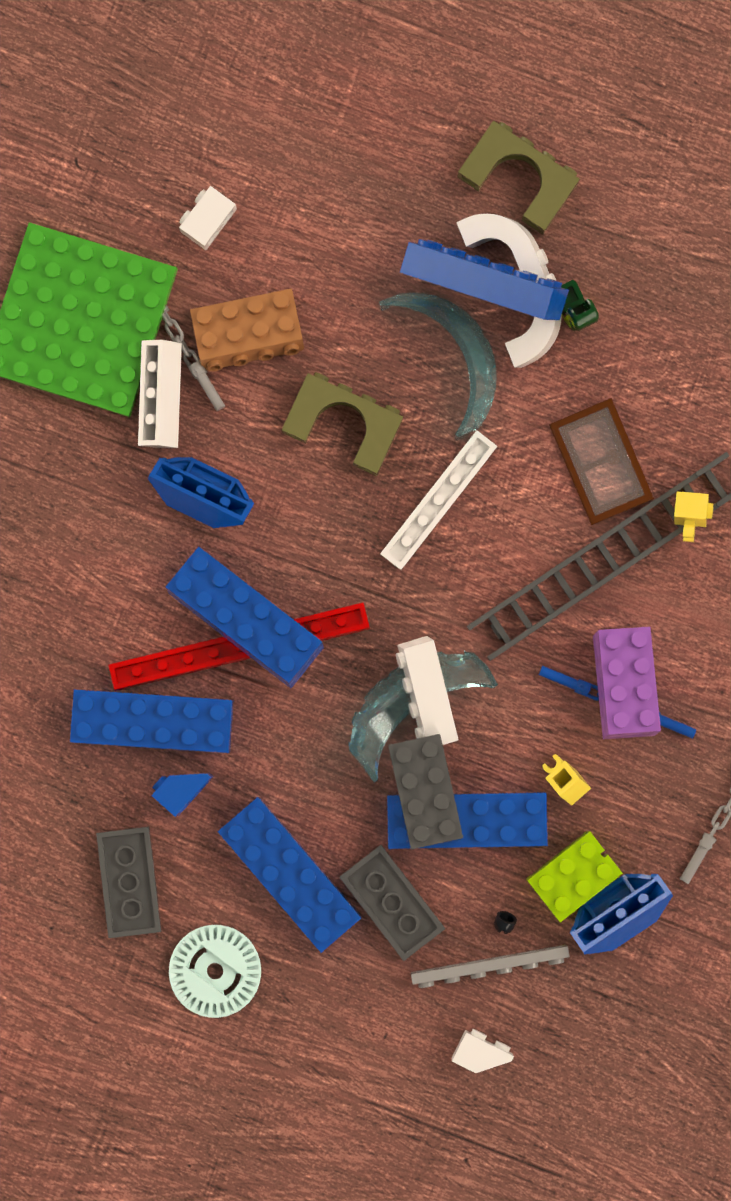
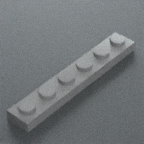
(501, 964)

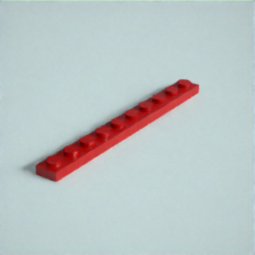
(222, 652)

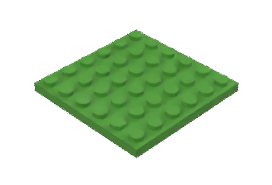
(80, 318)

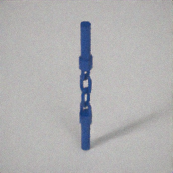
(583, 688)

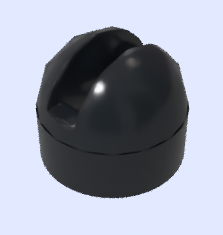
(504, 922)

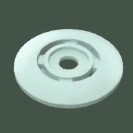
(197, 989)

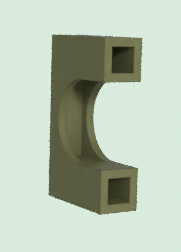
(500, 145)
(319, 394)

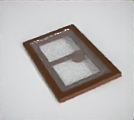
(601, 461)

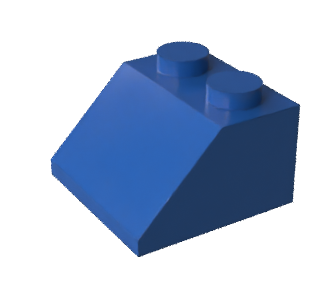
(179, 790)

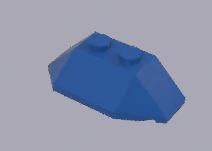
(201, 491)
(620, 912)

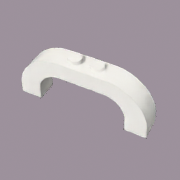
(488, 227)

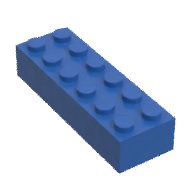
(483, 280)
(244, 617)
(151, 721)
(484, 821)
(289, 874)

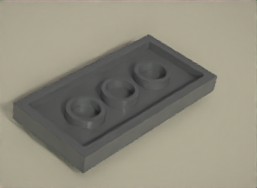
(425, 791)
(128, 882)
(392, 902)

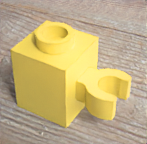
(692, 511)
(566, 780)

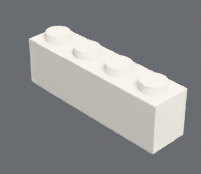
(159, 394)
(426, 689)

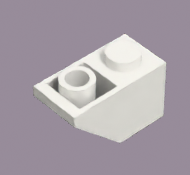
(479, 1054)

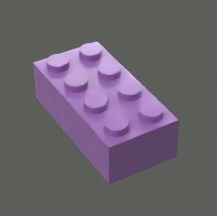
(626, 683)

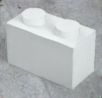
(207, 217)

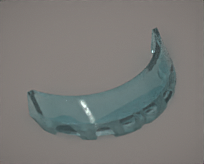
(472, 344)
(388, 705)

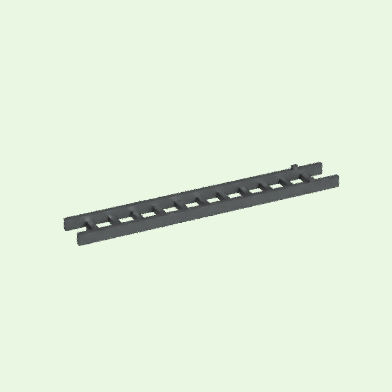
(498, 629)

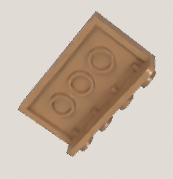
(247, 330)

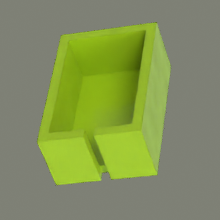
(574, 876)

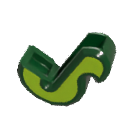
(577, 311)

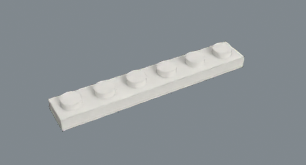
(438, 500)

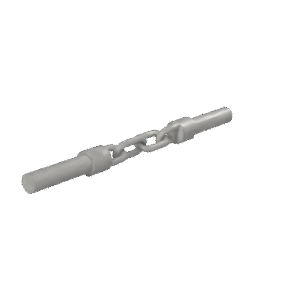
(198, 371)
(705, 843)

